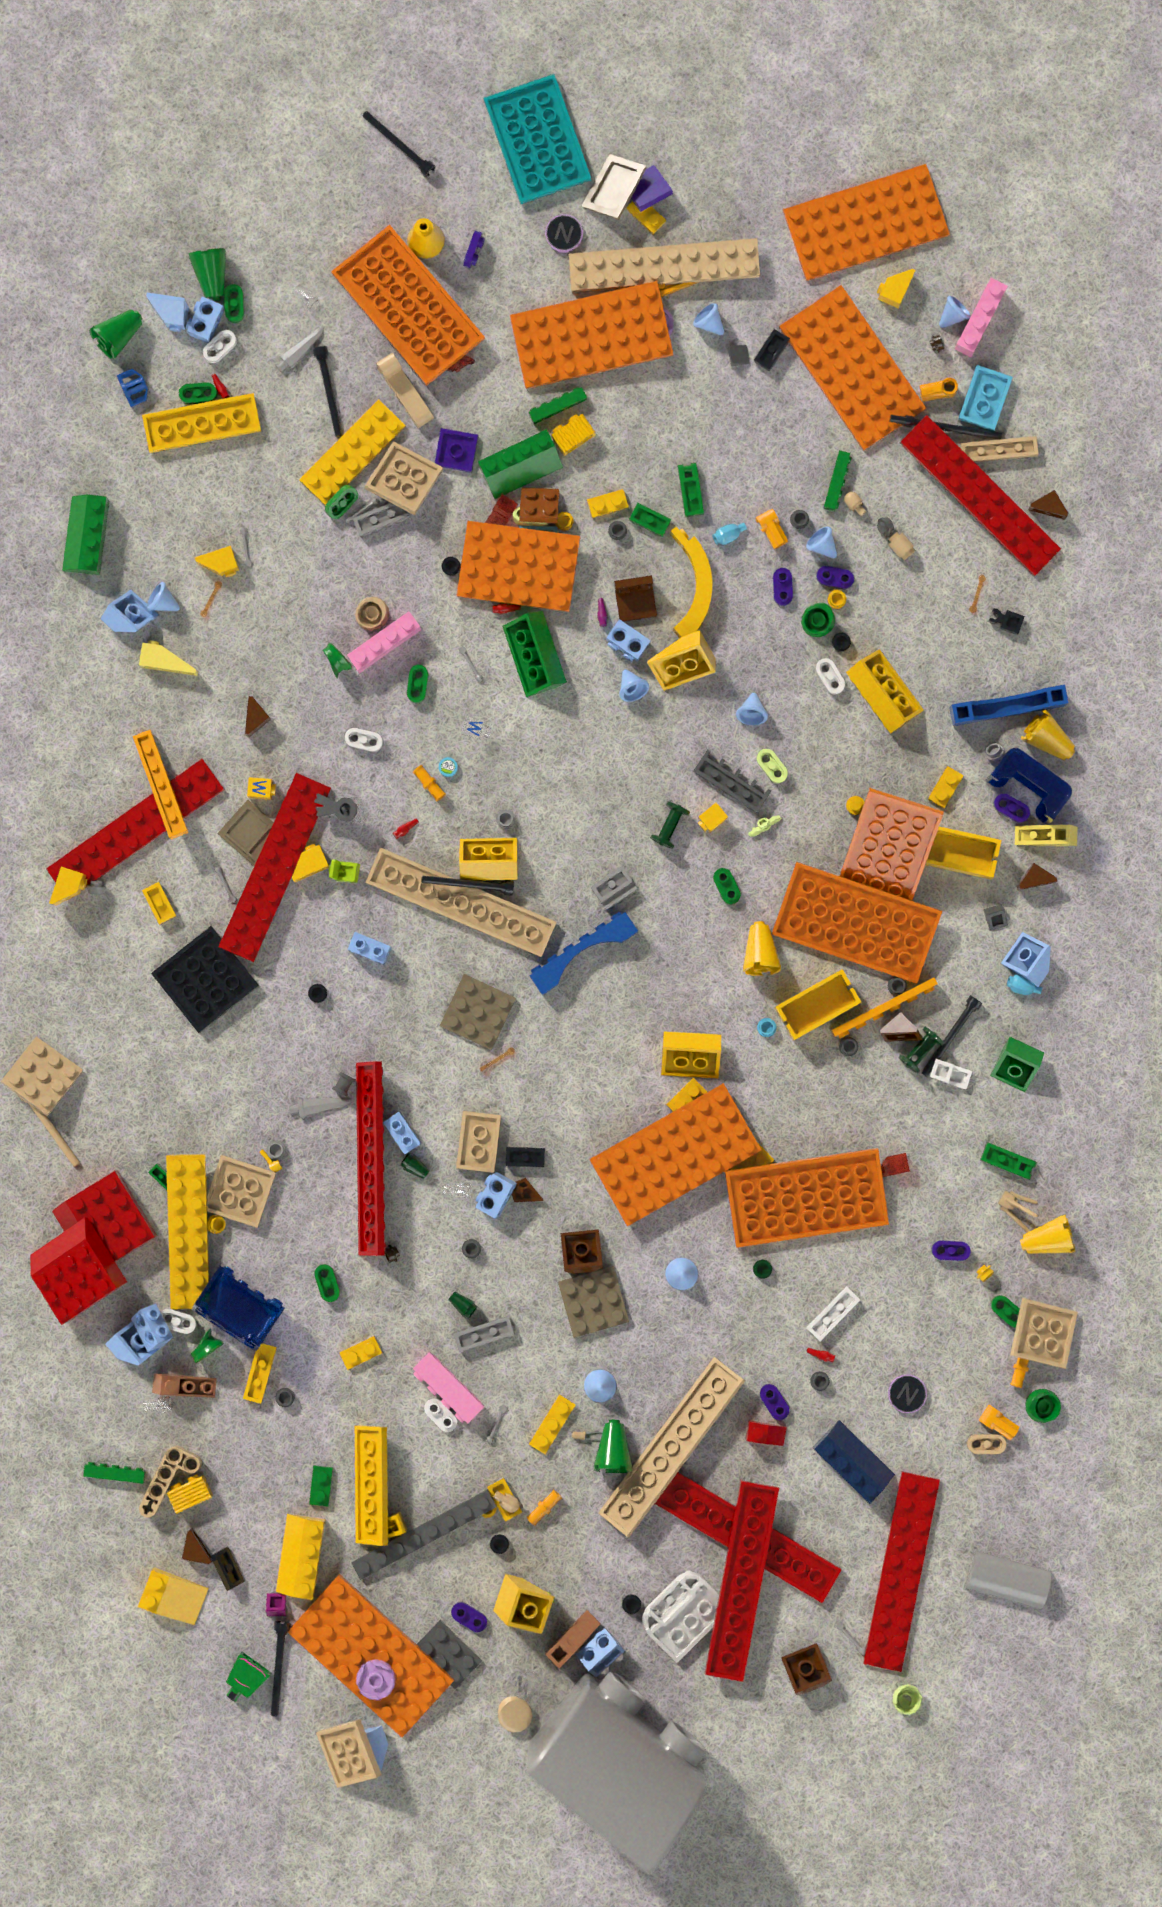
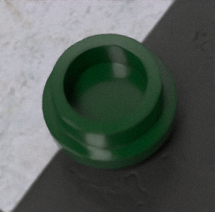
(762, 1269)

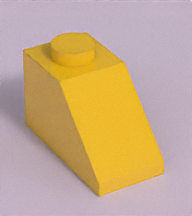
(895, 288)
(219, 561)
(310, 863)
(67, 886)

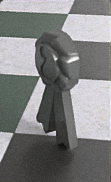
(344, 809)

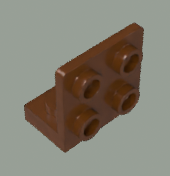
(635, 598)

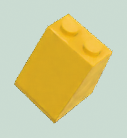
(523, 1604)

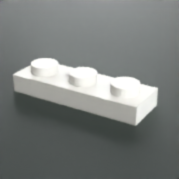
(833, 1313)

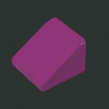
(276, 1604)

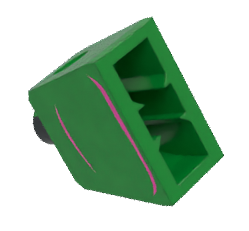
(246, 1677)

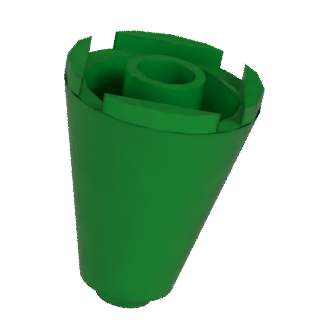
(210, 271)
(116, 332)
(613, 1449)

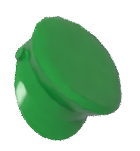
(818, 620)
(336, 659)
(206, 1346)
(1043, 1405)

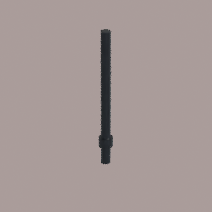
(910, 421)

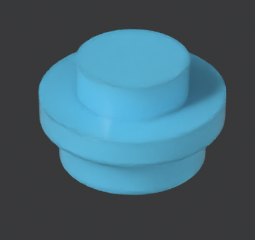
(766, 1027)

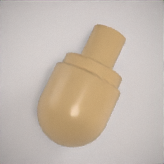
(854, 503)
(507, 1501)

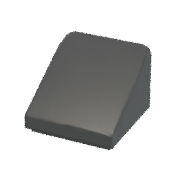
(738, 355)
(995, 917)

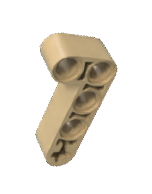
(404, 390)
(163, 1482)

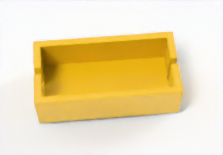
(964, 853)
(817, 1005)

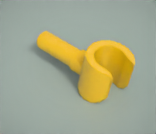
(274, 1166)

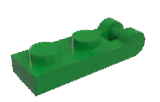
(690, 490)
(1007, 1160)

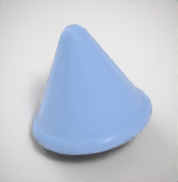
(953, 313)
(709, 320)
(822, 542)
(162, 599)
(632, 687)
(752, 711)
(681, 1273)
(600, 1385)

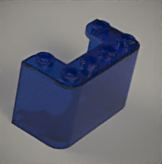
(1035, 777)
(237, 1308)

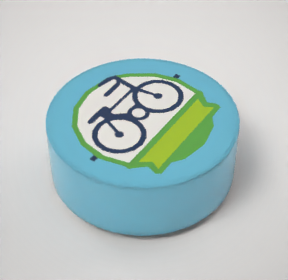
(448, 767)

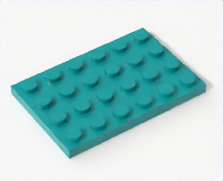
(537, 139)

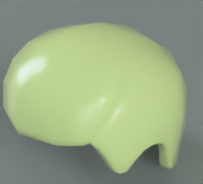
(903, 1705)

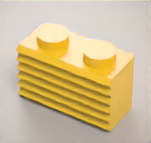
(572, 434)
(190, 1493)

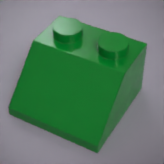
(1017, 1064)

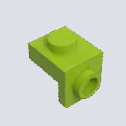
(344, 871)

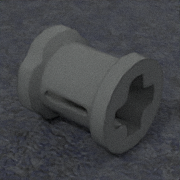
(343, 1084)

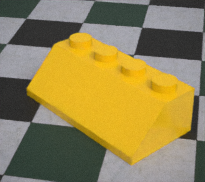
(884, 691)
(300, 1556)

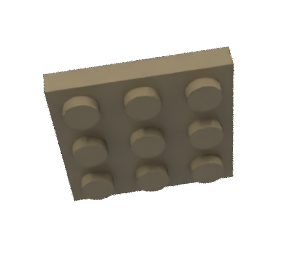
(477, 1011)
(593, 1301)

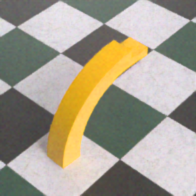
(696, 615)

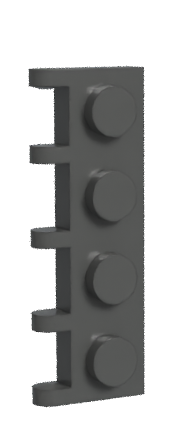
(730, 783)

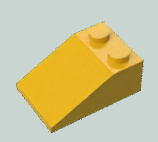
(683, 661)
(172, 1596)

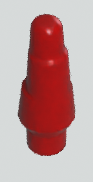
(220, 387)
(504, 608)
(404, 829)
(822, 1355)

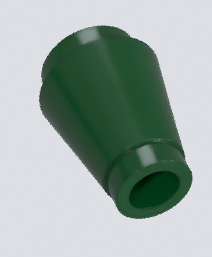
(414, 1166)
(464, 1305)

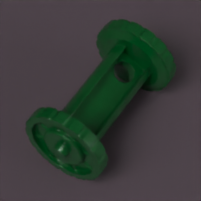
(670, 825)
(921, 1049)

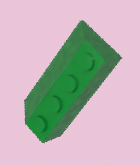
(520, 464)
(86, 534)
(534, 653)

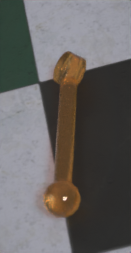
(218, 585)
(973, 608)
(510, 1051)

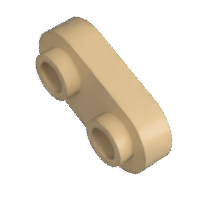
(986, 1444)

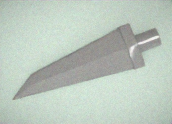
(293, 355)
(313, 1106)

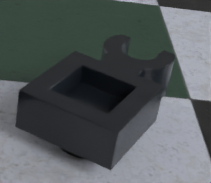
(1009, 622)

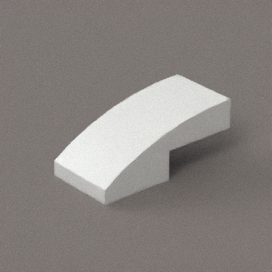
(951, 1074)

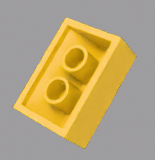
(488, 859)
(691, 1054)

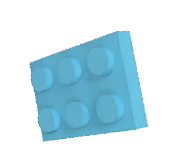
(985, 398)

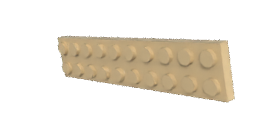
(664, 264)
(462, 904)
(671, 1447)

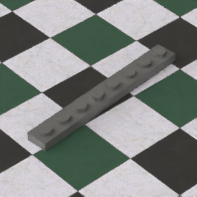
(424, 1534)

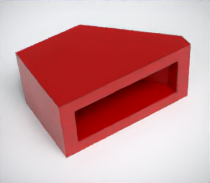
(765, 1433)

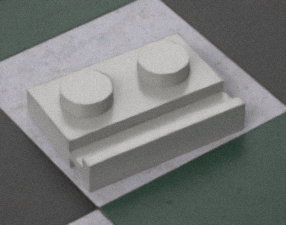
(614, 888)

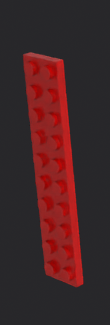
(980, 495)
(137, 826)
(274, 868)
(370, 1158)
(715, 1518)
(901, 1571)
(741, 1581)

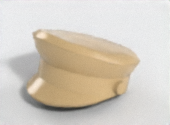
(372, 613)
(514, 1714)

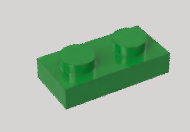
(649, 519)
(320, 1485)

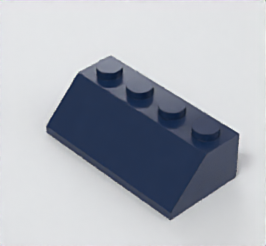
(854, 1461)

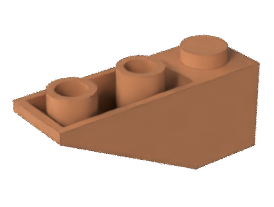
(183, 1385)
(572, 1639)

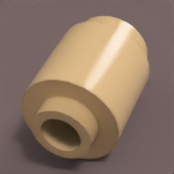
(901, 545)

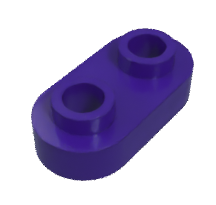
(471, 255)
(835, 577)
(782, 586)
(1012, 806)
(950, 1250)
(774, 1402)
(469, 1616)

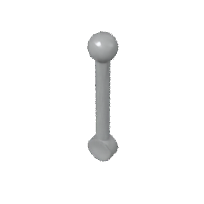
(375, 501)
(248, 562)
(462, 650)
(232, 898)
(502, 1409)
(840, 1626)

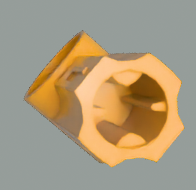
(936, 390)
(770, 526)
(995, 1420)

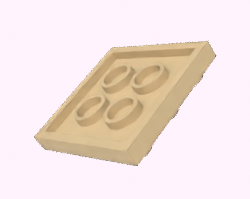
(403, 478)
(41, 1076)
(239, 1191)
(1043, 1333)
(348, 1753)

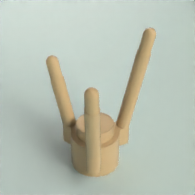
(1009, 1201)

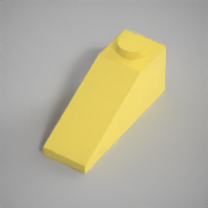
(159, 658)
(1046, 835)

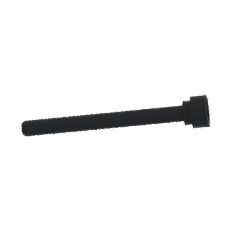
(424, 165)
(320, 354)
(504, 887)
(971, 1006)
(281, 1630)

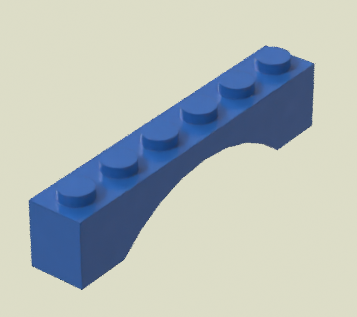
(1008, 706)
(617, 930)

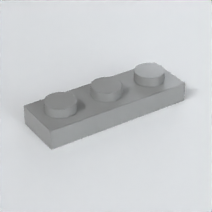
(379, 518)
(484, 1333)

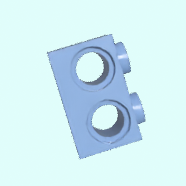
(209, 321)
(631, 637)
(369, 948)
(402, 1133)
(499, 1198)
(151, 1327)
(602, 1656)

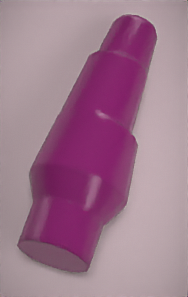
(602, 614)

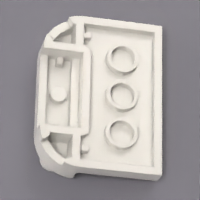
(681, 1614)

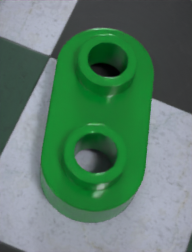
(234, 304)
(197, 391)
(341, 502)
(418, 684)
(726, 886)
(327, 1283)
(1007, 1311)

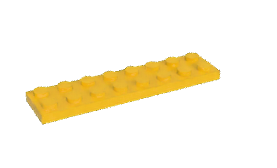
(187, 1228)

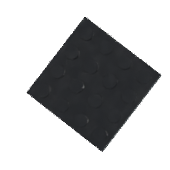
(204, 979)

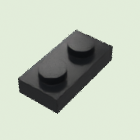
(771, 350)
(525, 1157)
(227, 1568)

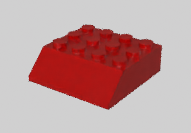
(112, 1214)
(75, 1271)

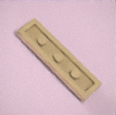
(1001, 449)

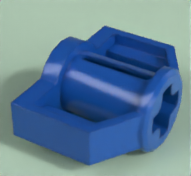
(135, 382)

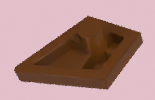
(525, 1192)

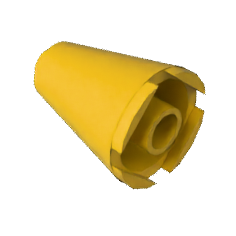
(425, 239)
(1048, 736)
(760, 951)
(1049, 1238)

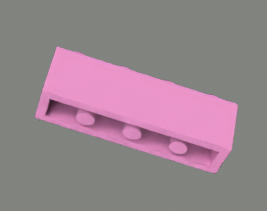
(981, 317)
(384, 642)
(448, 1387)

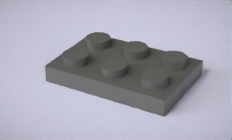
(449, 1652)

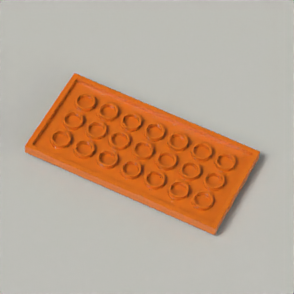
(866, 222)
(408, 305)
(591, 335)
(851, 367)
(856, 922)
(675, 1154)
(807, 1197)
(348, 1631)

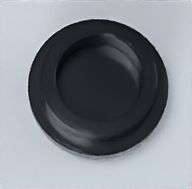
(451, 566)
(841, 642)
(317, 993)
(499, 1544)
(631, 1604)

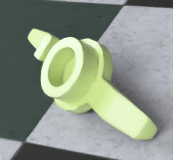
(763, 825)

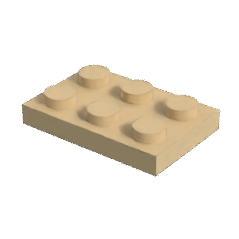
(478, 1141)

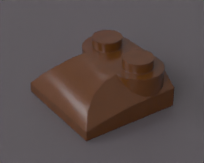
(581, 1251)
(806, 1669)

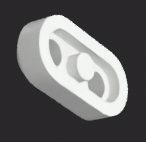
(219, 346)
(830, 676)
(364, 739)
(178, 1319)
(440, 1415)

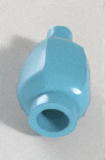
(728, 533)
(1022, 986)

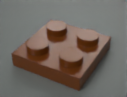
(539, 505)

